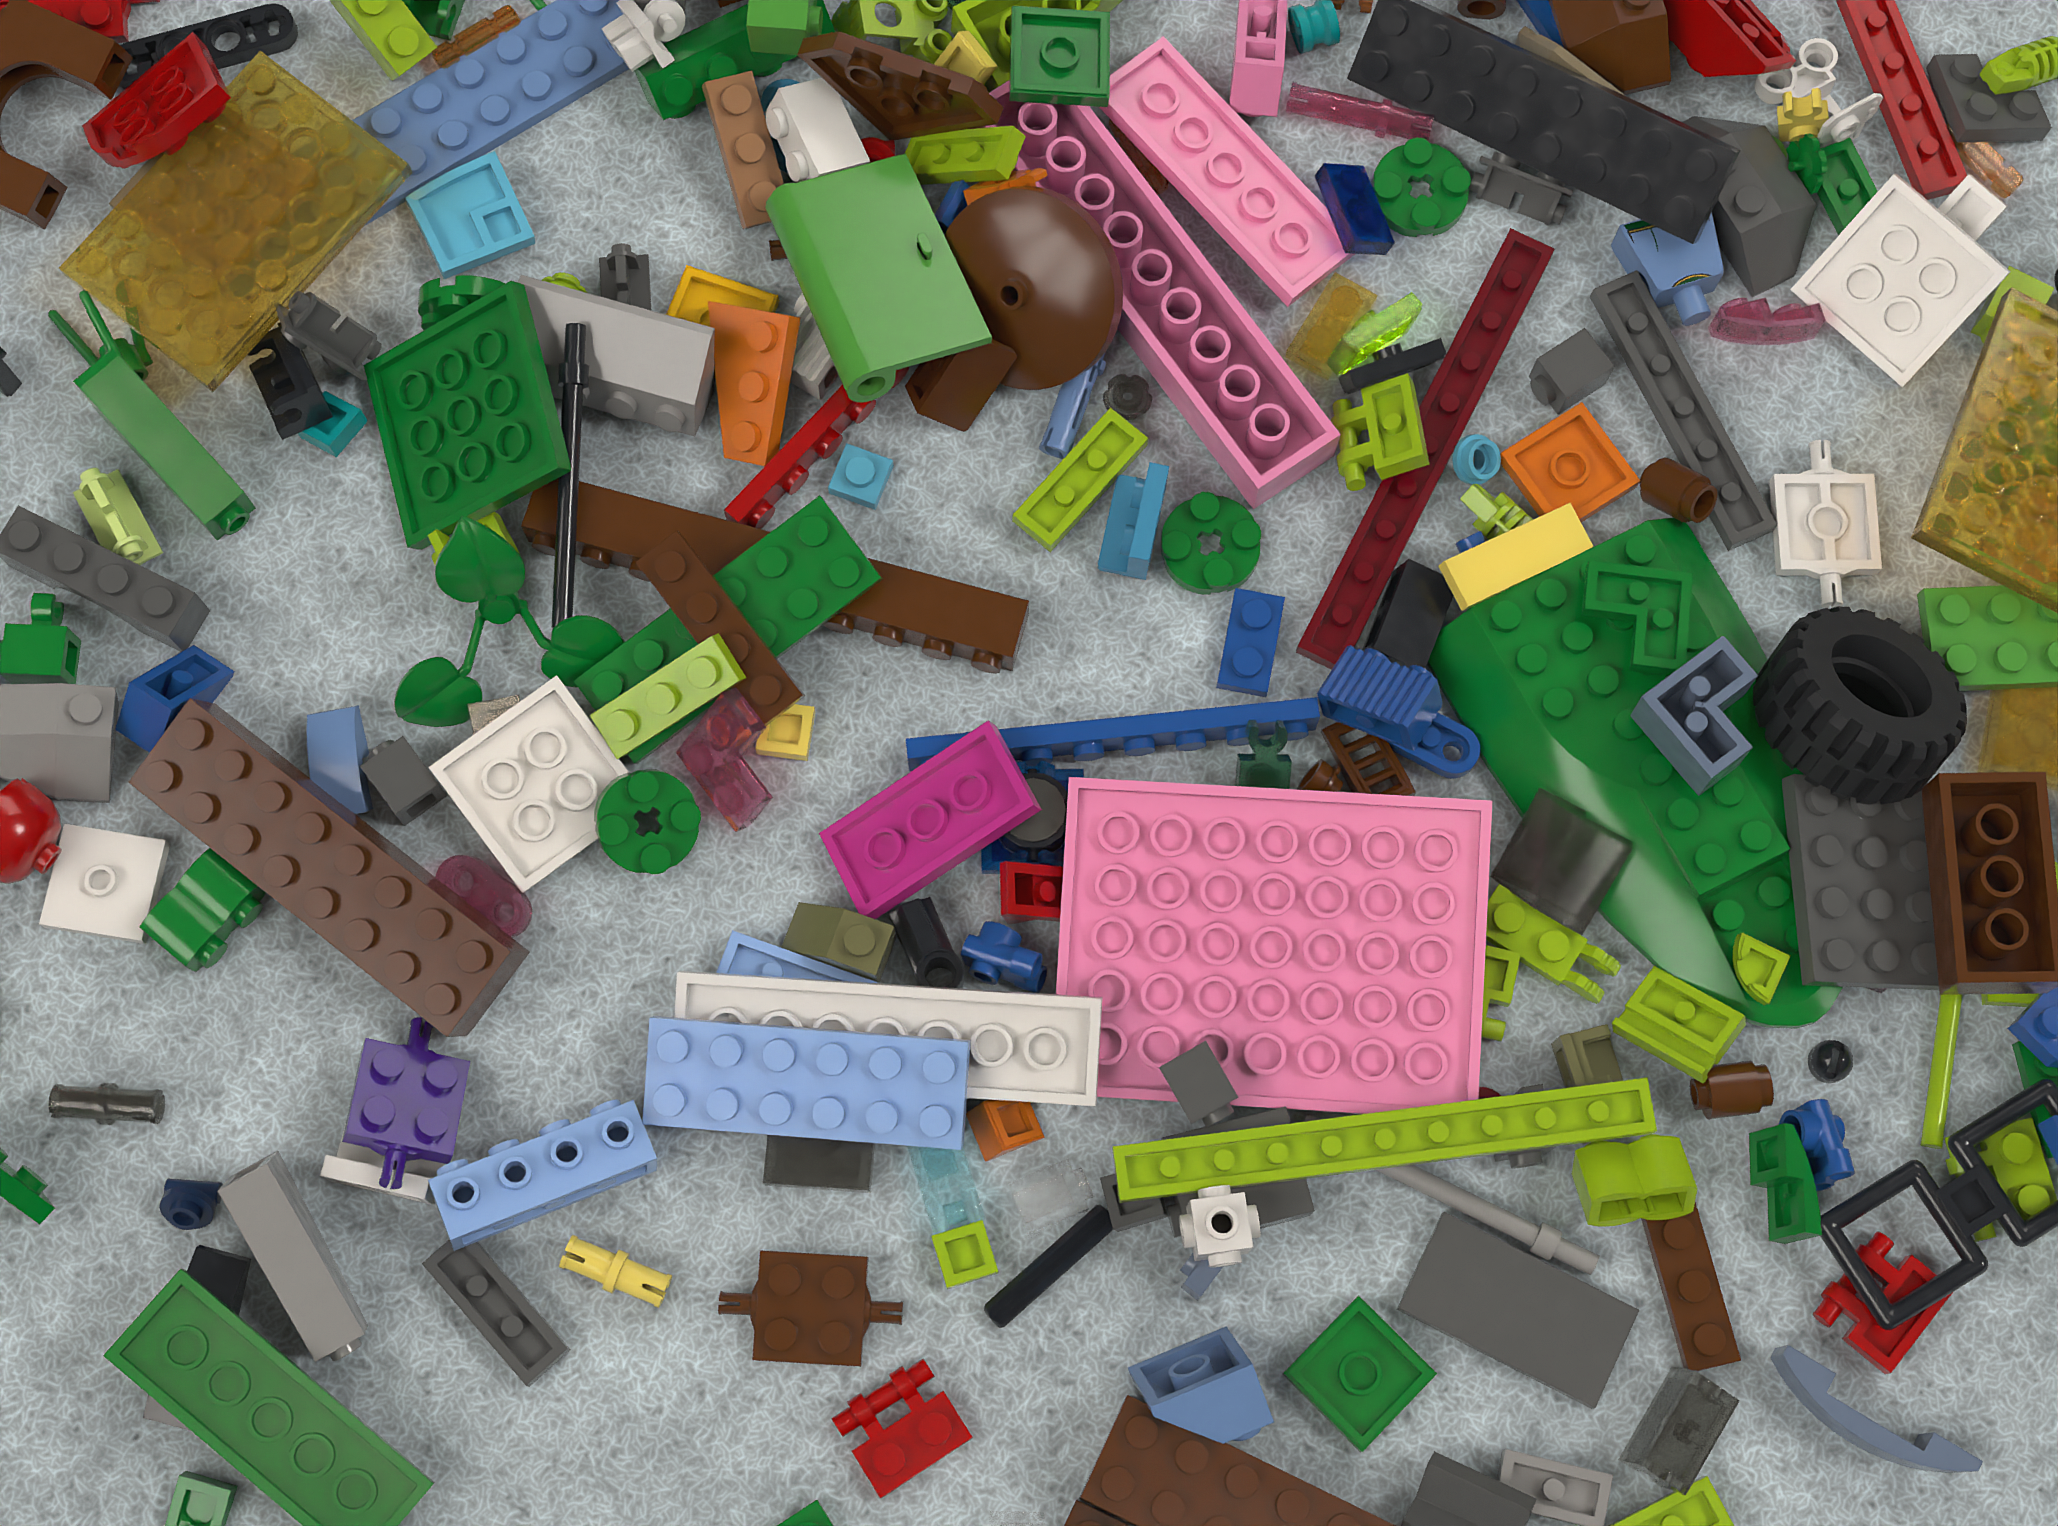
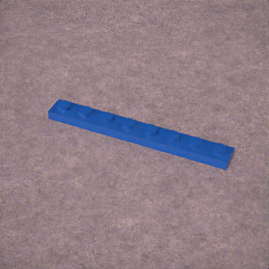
(1137, 733)

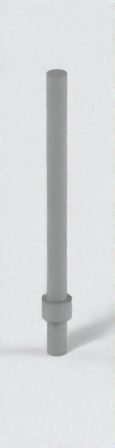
(1543, 1239)

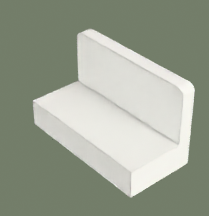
(362, 1169)

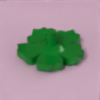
(1807, 162)

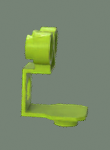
(914, 27)

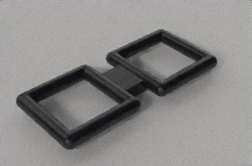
(1957, 1207)

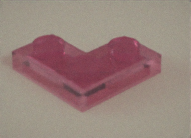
(717, 763)

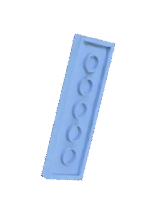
(806, 1082)

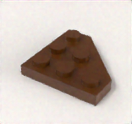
(899, 91)

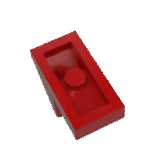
(1030, 892)

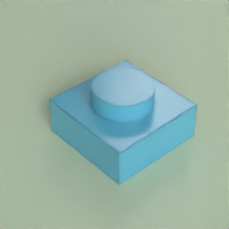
(860, 476)

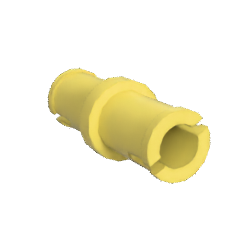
(615, 1271)

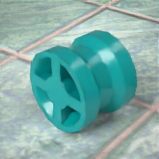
(1313, 25)

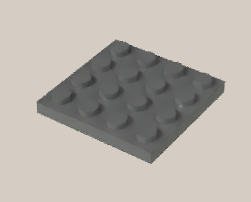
(1860, 890)

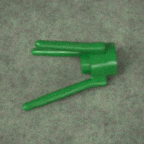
(134, 355)

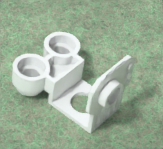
(1804, 77)

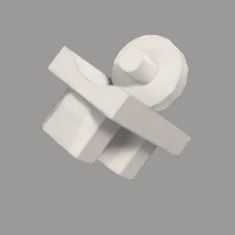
(638, 32)

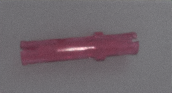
(1359, 112)

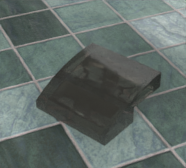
(1561, 861)

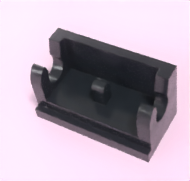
(288, 385)
(1410, 615)

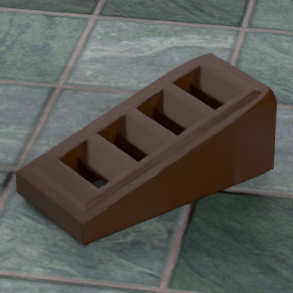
(1350, 770)

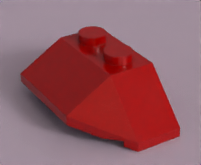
(1726, 37)

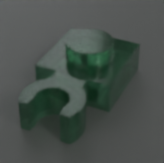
(1264, 766)

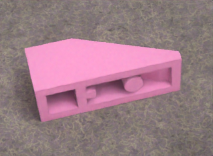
(1258, 57)

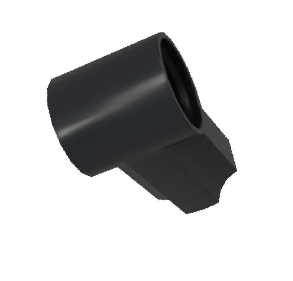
(925, 941)

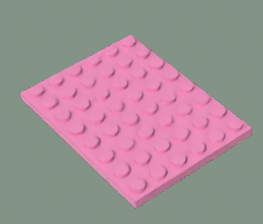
(1290, 929)

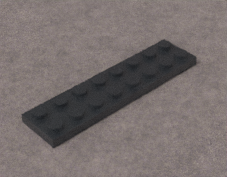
(1544, 115)

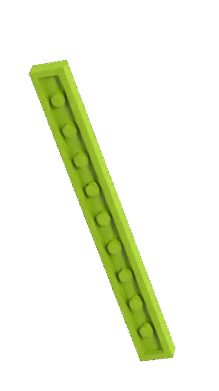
(1384, 1139)

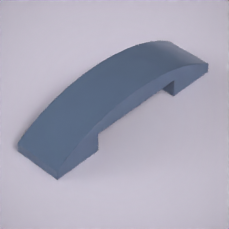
(1810, 1385)

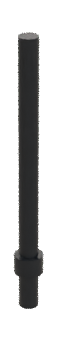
(573, 377)

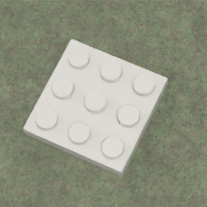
(1900, 280)
(532, 782)

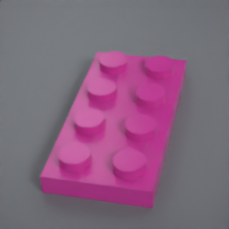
(929, 821)

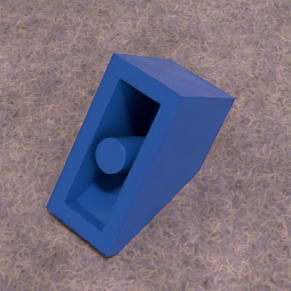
(163, 691)

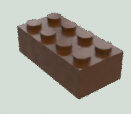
(1992, 882)

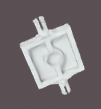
(1825, 524)

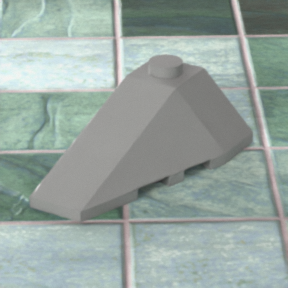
(59, 738)

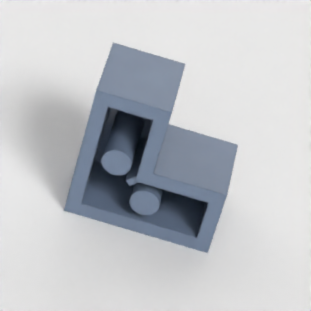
(1687, 715)

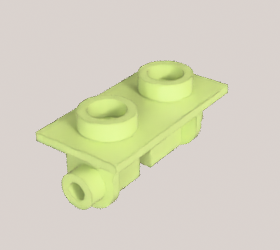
(116, 516)

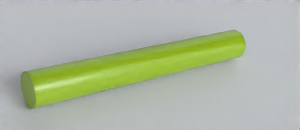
(1941, 1071)

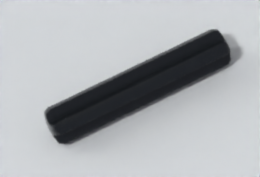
(1049, 1266)

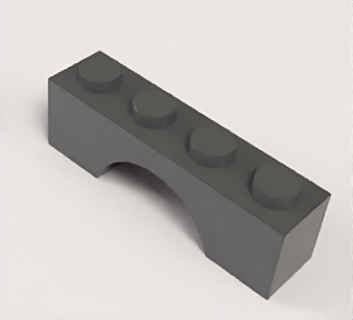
(103, 577)

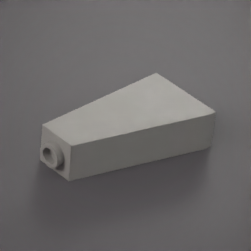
(294, 1257)

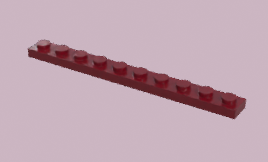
(1444, 417)

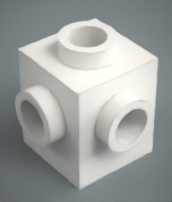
(1219, 1248)

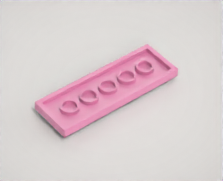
(1225, 171)

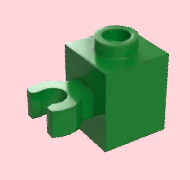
(40, 650)

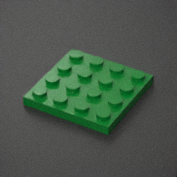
(467, 415)

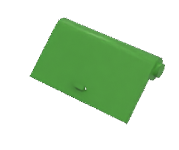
(864, 278)

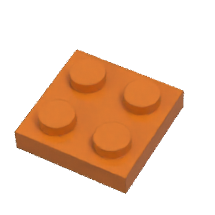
(1569, 464)

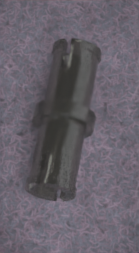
(107, 1103)

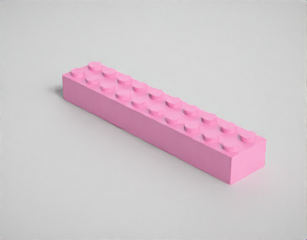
(1179, 309)

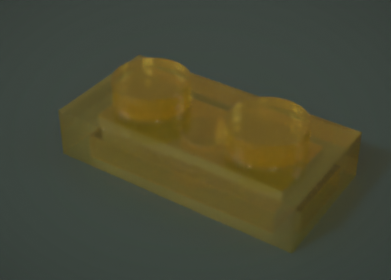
(1328, 321)

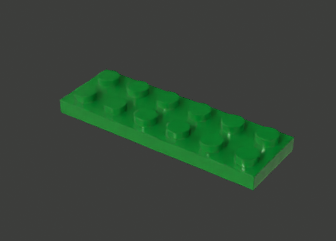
(780, 584)
(264, 1412)

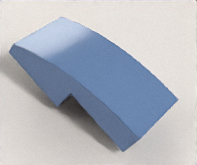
(335, 755)

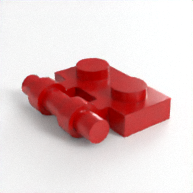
(1875, 1344)
(910, 1443)

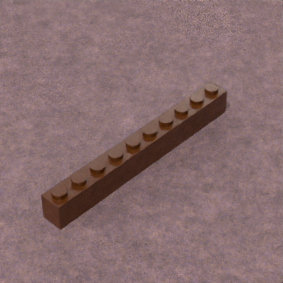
(901, 608)

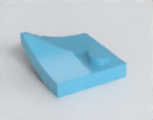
(470, 216)

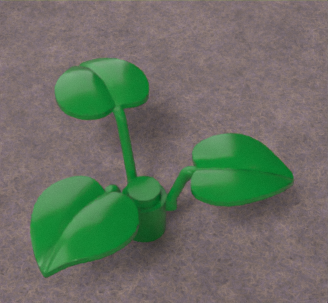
(489, 570)

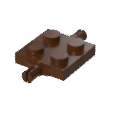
(810, 1308)

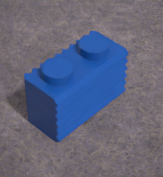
(1381, 696)

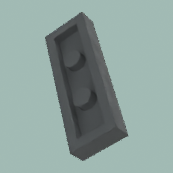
(497, 1309)

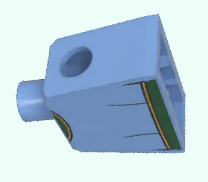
(1671, 266)

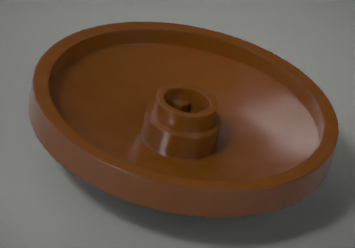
(1040, 281)

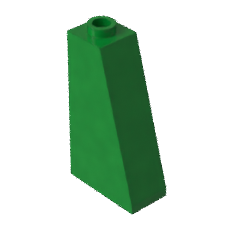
(165, 445)

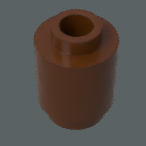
(1678, 491)
(1733, 1090)

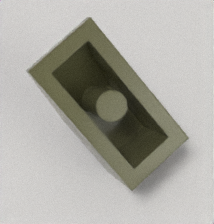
(841, 939)

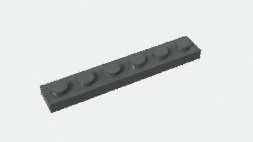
(1682, 407)

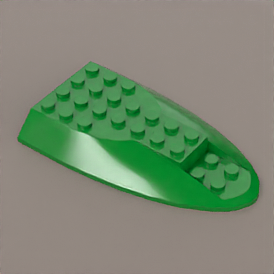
(1554, 714)

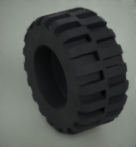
(1859, 705)

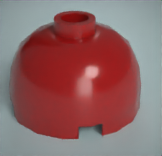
(27, 831)

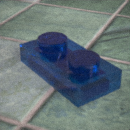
(1354, 209)

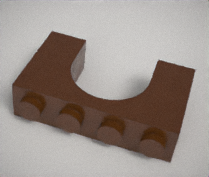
(44, 46)

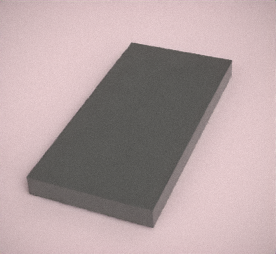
(1518, 1310)

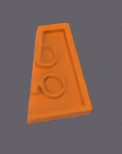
(752, 378)

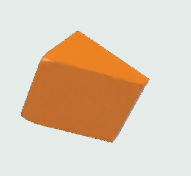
(1003, 1126)

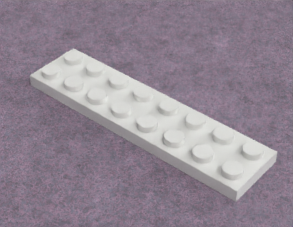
(1019, 1044)

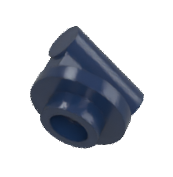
(189, 1202)

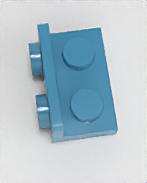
(1133, 523)

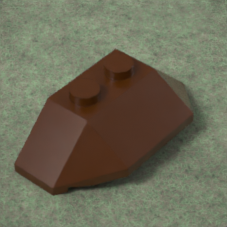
(1618, 40)

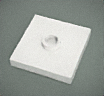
(104, 883)

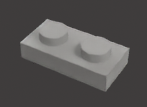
(1561, 1489)

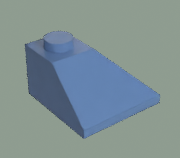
(1205, 1388)

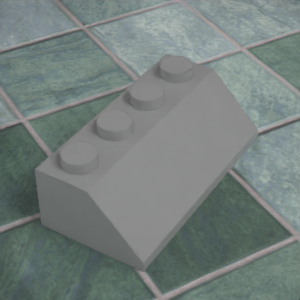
(637, 358)

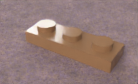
(744, 144)

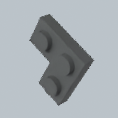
(1976, 111)

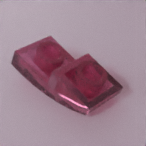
(1756, 325)

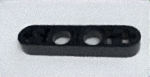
(211, 29)

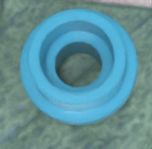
(1486, 459)

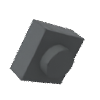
(1133, 1213)

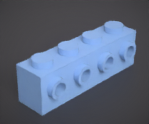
(542, 1173)

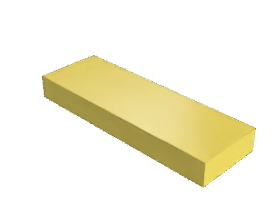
(1515, 556)

